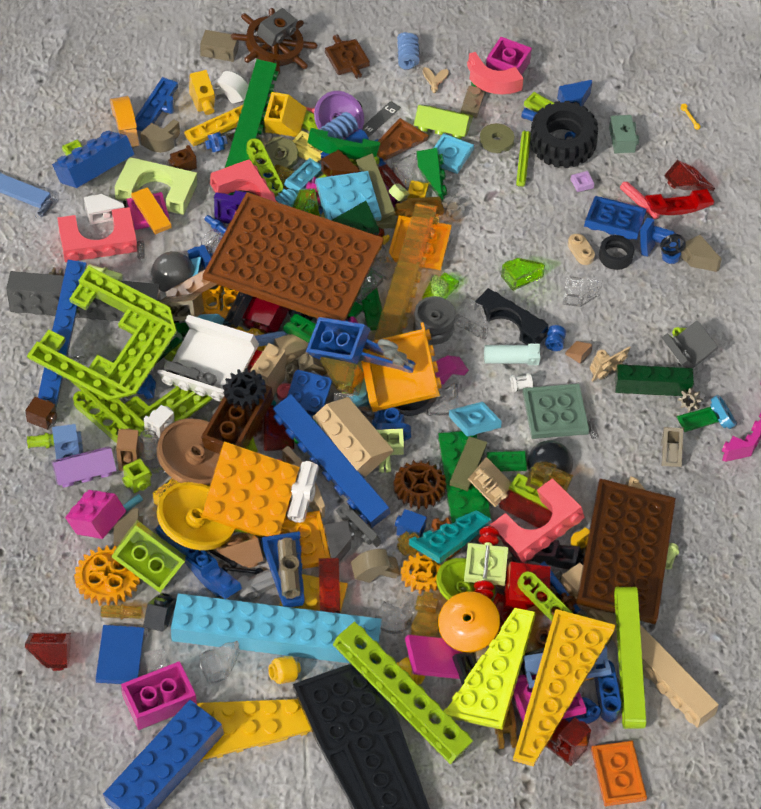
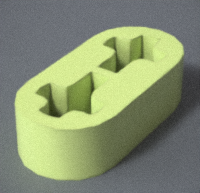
(399, 192)

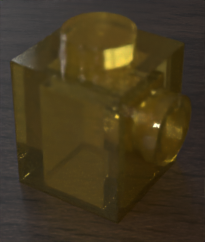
(425, 624)

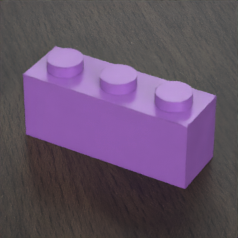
(84, 466)

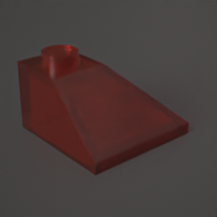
(687, 177)
(50, 649)

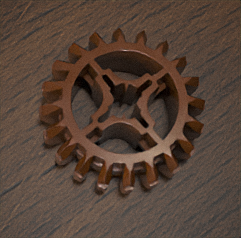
(418, 478)

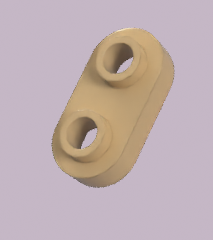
(579, 246)

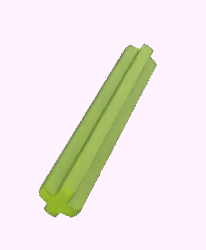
(523, 158)

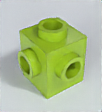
(137, 476)

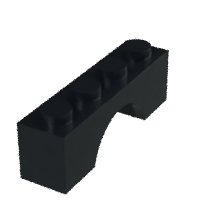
(497, 307)

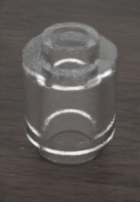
(148, 444)

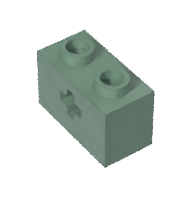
(622, 134)

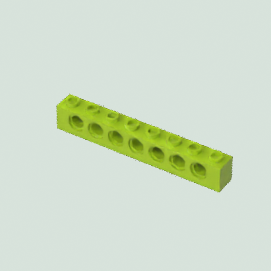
(402, 702)

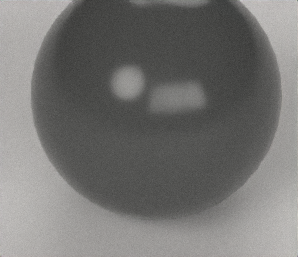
(171, 269)

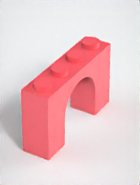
(241, 177)
(77, 247)
(527, 543)

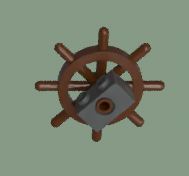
(271, 32)

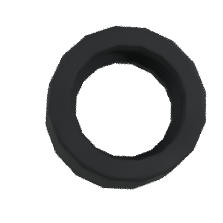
(614, 262)

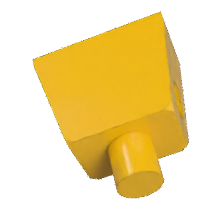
(202, 97)

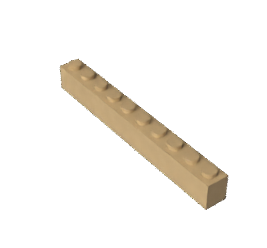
(657, 664)

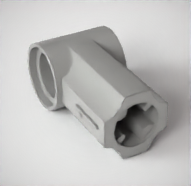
(255, 585)

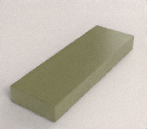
(468, 463)

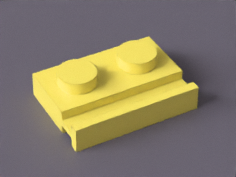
(306, 150)

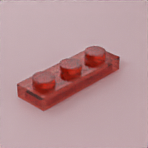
(525, 509)
(329, 585)

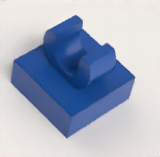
(148, 387)

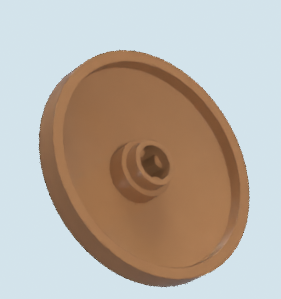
(183, 453)

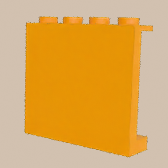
(394, 387)

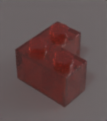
(570, 740)

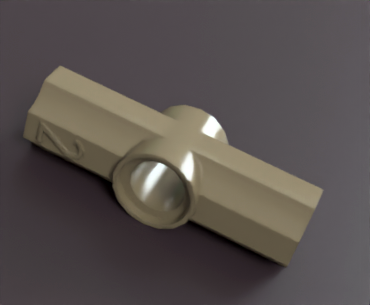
(288, 568)

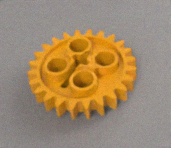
(214, 295)
(105, 576)

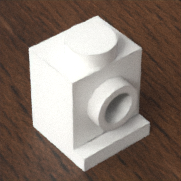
(159, 420)

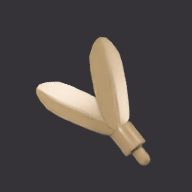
(434, 80)

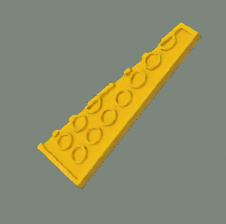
(566, 661)
(254, 724)

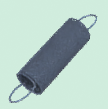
(45, 207)

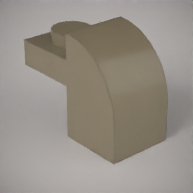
(160, 139)
(374, 563)

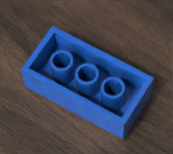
(93, 159)

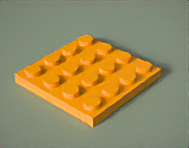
(249, 491)

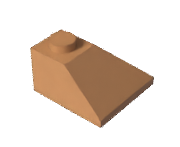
(243, 549)

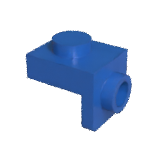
(202, 252)

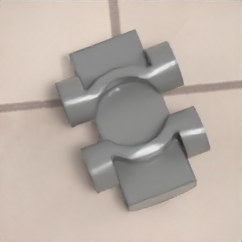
(453, 209)

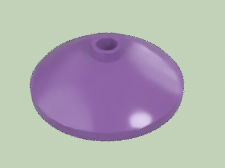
(333, 105)

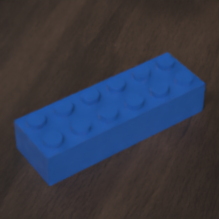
(165, 760)

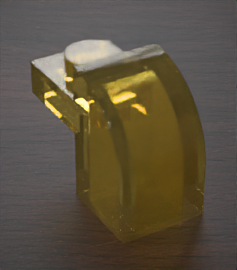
(544, 472)

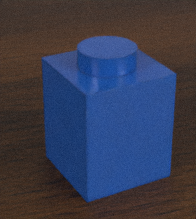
(410, 522)

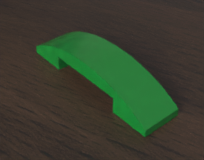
(353, 150)

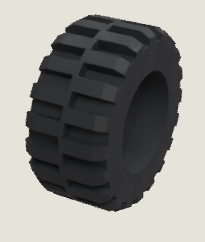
(564, 151)

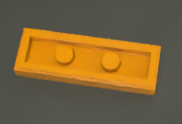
(151, 210)

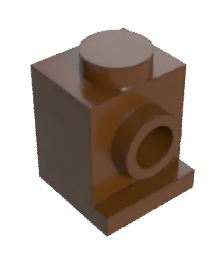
(183, 159)

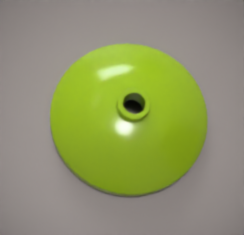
(451, 578)

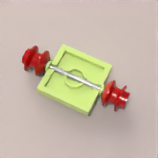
(486, 562)

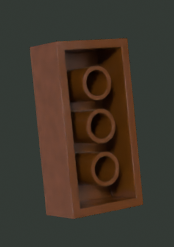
(235, 424)

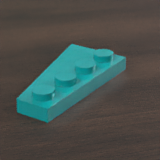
(450, 537)

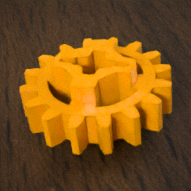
(422, 573)

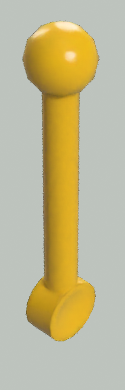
(697, 126)

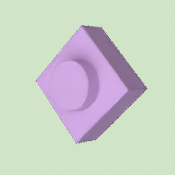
(582, 181)

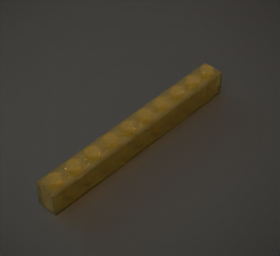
(407, 271)

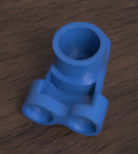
(390, 415)

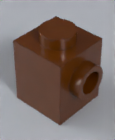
(41, 413)

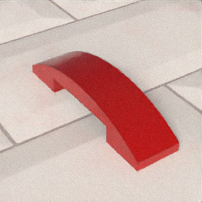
(680, 205)

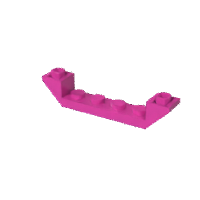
(739, 448)

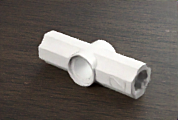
(303, 491)

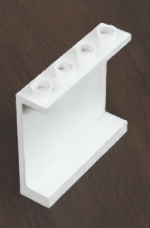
(211, 350)

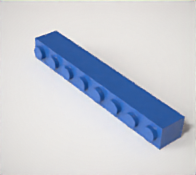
(331, 461)

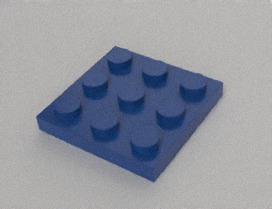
(615, 217)

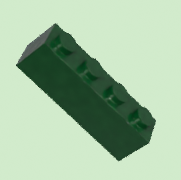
(653, 380)

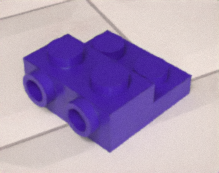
(226, 205)

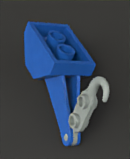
(346, 342)

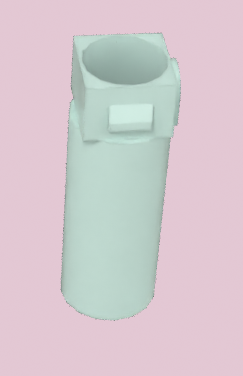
(512, 354)

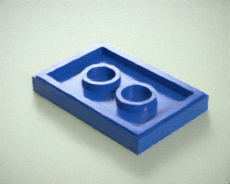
(119, 654)

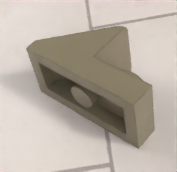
(672, 446)

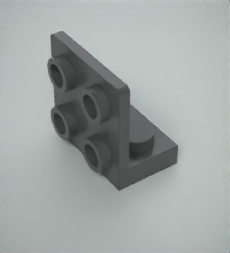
(691, 345)

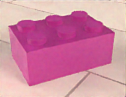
(157, 695)

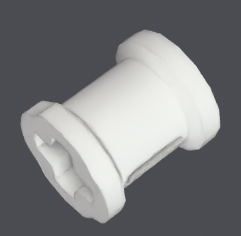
(521, 382)

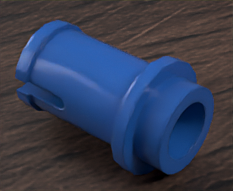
(528, 114)

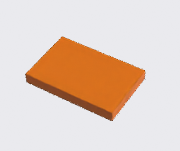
(618, 773)

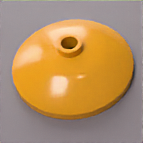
(472, 634)

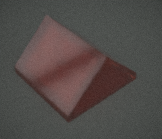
(274, 434)

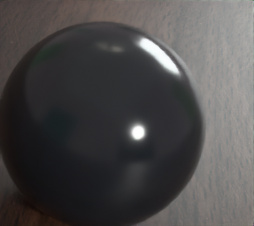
(551, 452)

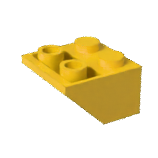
(284, 115)

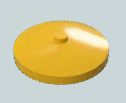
(180, 518)

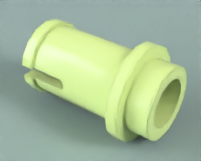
(672, 553)

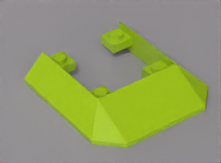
(143, 317)
(132, 413)

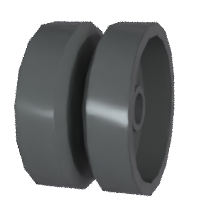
(437, 316)

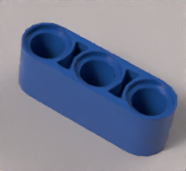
(608, 699)

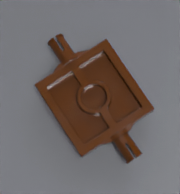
(347, 56)

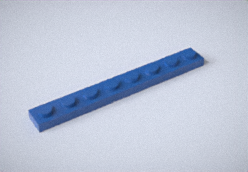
(64, 326)

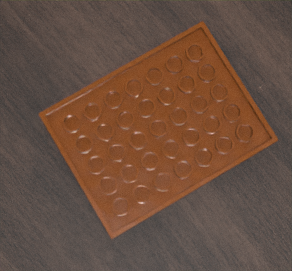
(293, 258)

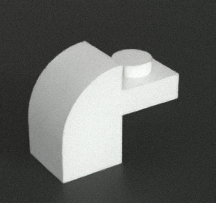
(231, 85)

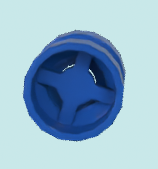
(555, 338)

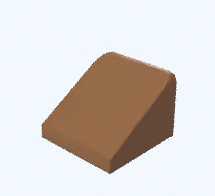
(579, 351)

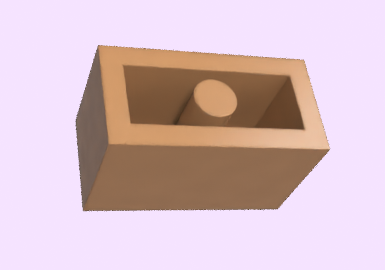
(127, 447)

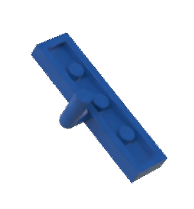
(158, 101)

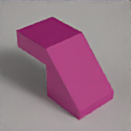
(450, 365)

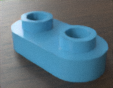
(726, 418)

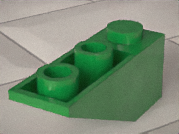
(430, 167)

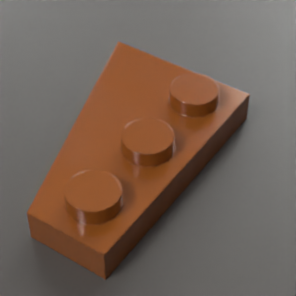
(399, 139)

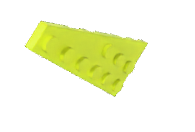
(492, 681)

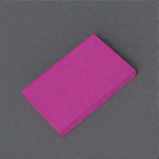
(431, 656)

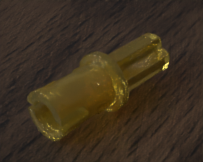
(121, 611)

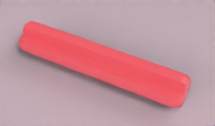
(638, 198)

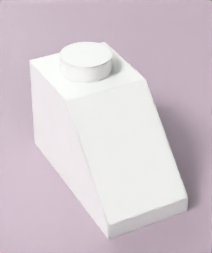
(100, 208)

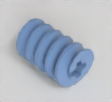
(408, 50)
(341, 126)

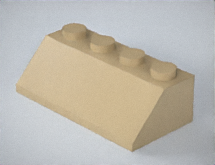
(353, 435)

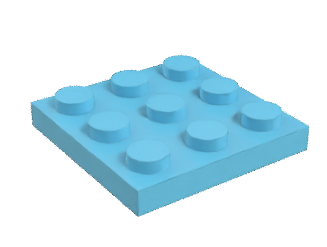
(346, 191)

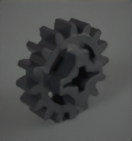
(244, 388)

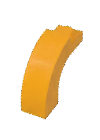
(125, 119)

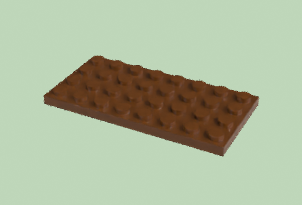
(626, 547)

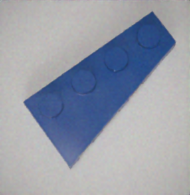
(271, 552)

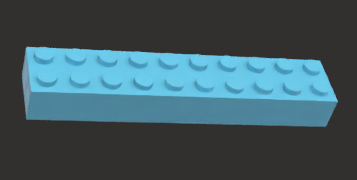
(264, 627)

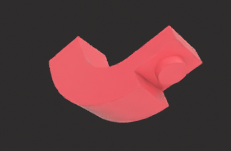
(493, 81)

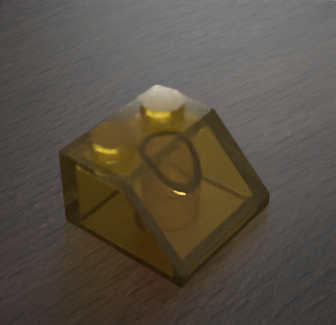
(345, 375)

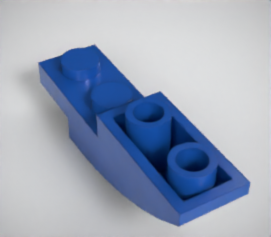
(210, 574)

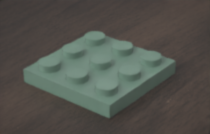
(555, 411)

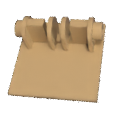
(603, 363)
(490, 482)

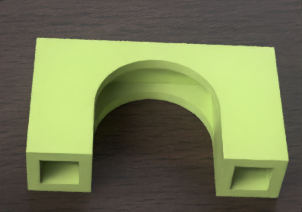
(139, 172)

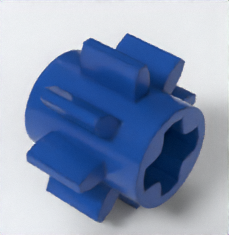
(216, 142)

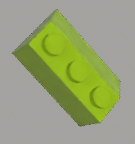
(442, 121)
(148, 556)

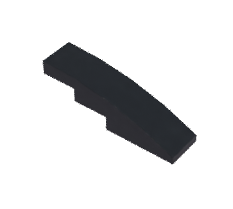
(560, 555)

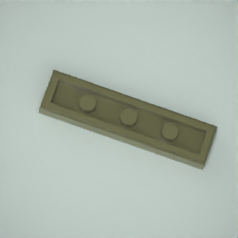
(385, 205)

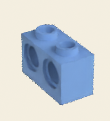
(67, 441)

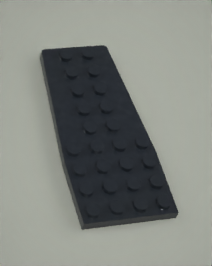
(361, 740)

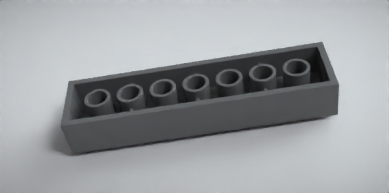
(41, 292)

